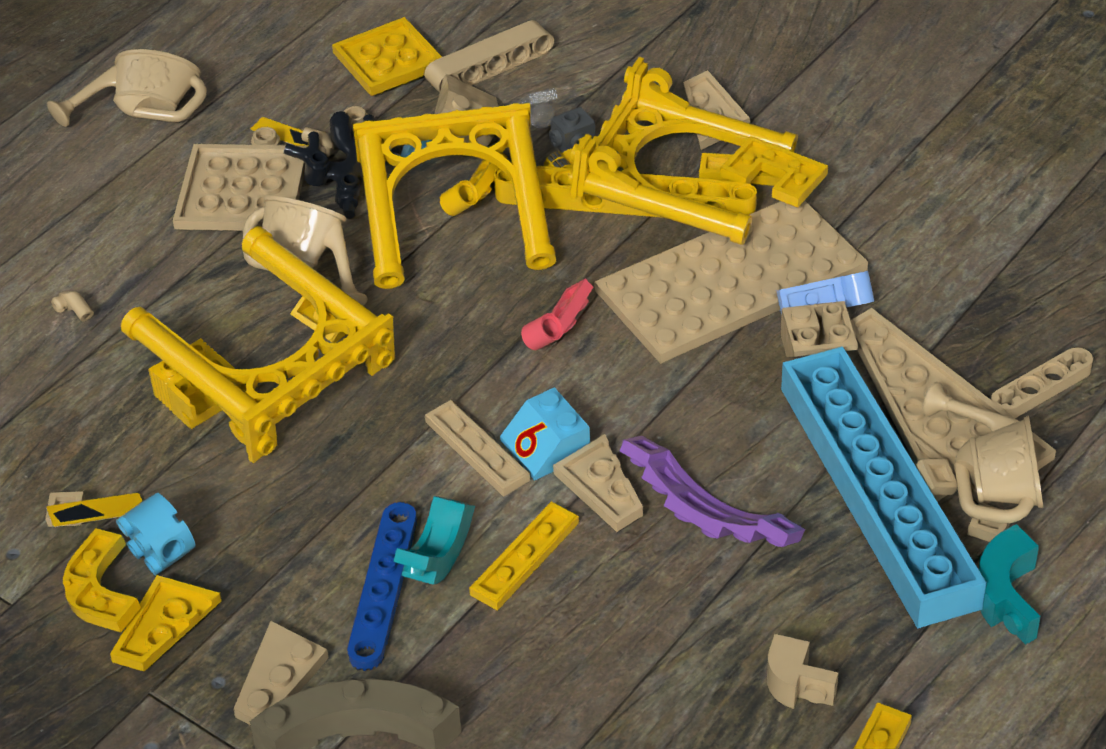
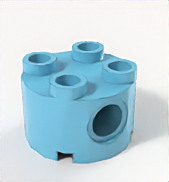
(156, 533)

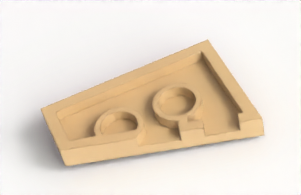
(707, 94)
(600, 483)
(278, 671)

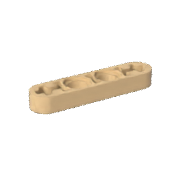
(1046, 387)

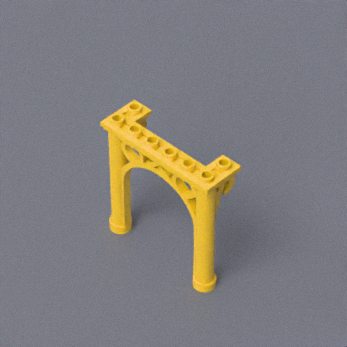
(507, 122)
(598, 159)
(254, 413)

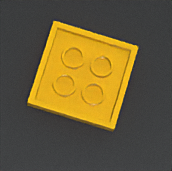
(386, 55)

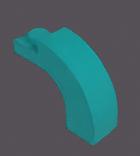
(440, 542)
(1002, 562)

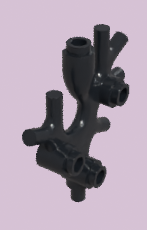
(345, 173)

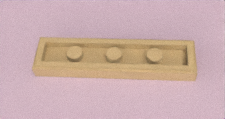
(477, 448)

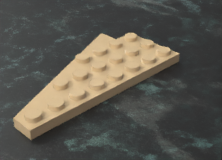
(903, 376)

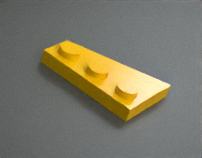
(164, 618)

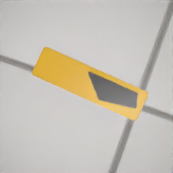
(286, 133)
(92, 509)

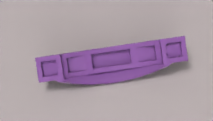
(697, 506)

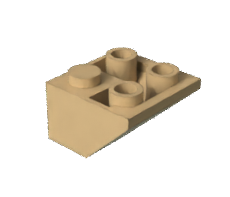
(816, 329)

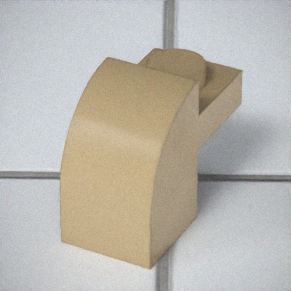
(793, 678)

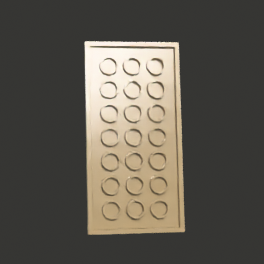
(719, 285)

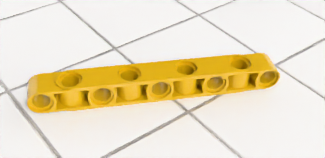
(556, 192)

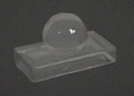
(541, 107)

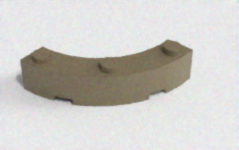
(358, 709)

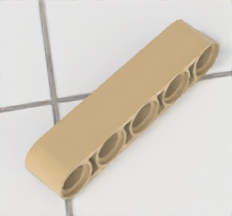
(492, 55)

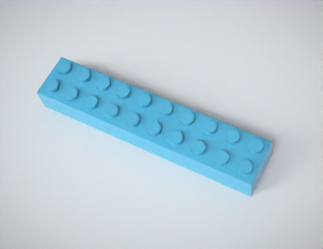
(883, 488)

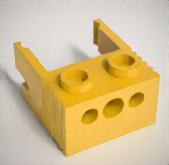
(182, 396)

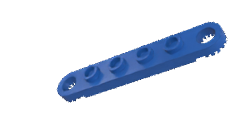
(381, 587)

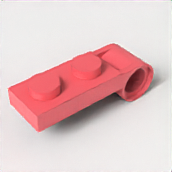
(562, 318)

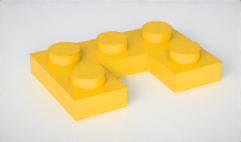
(797, 173)

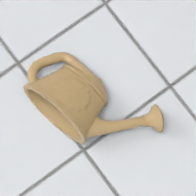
(146, 86)
(306, 233)
(997, 463)

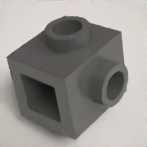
(570, 127)

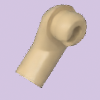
(326, 142)
(72, 301)

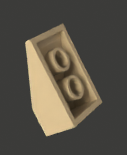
(462, 97)

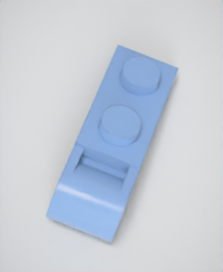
(852, 288)

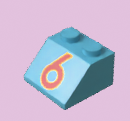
(545, 433)

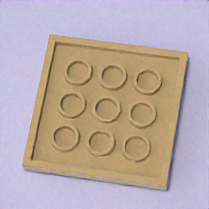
(230, 183)

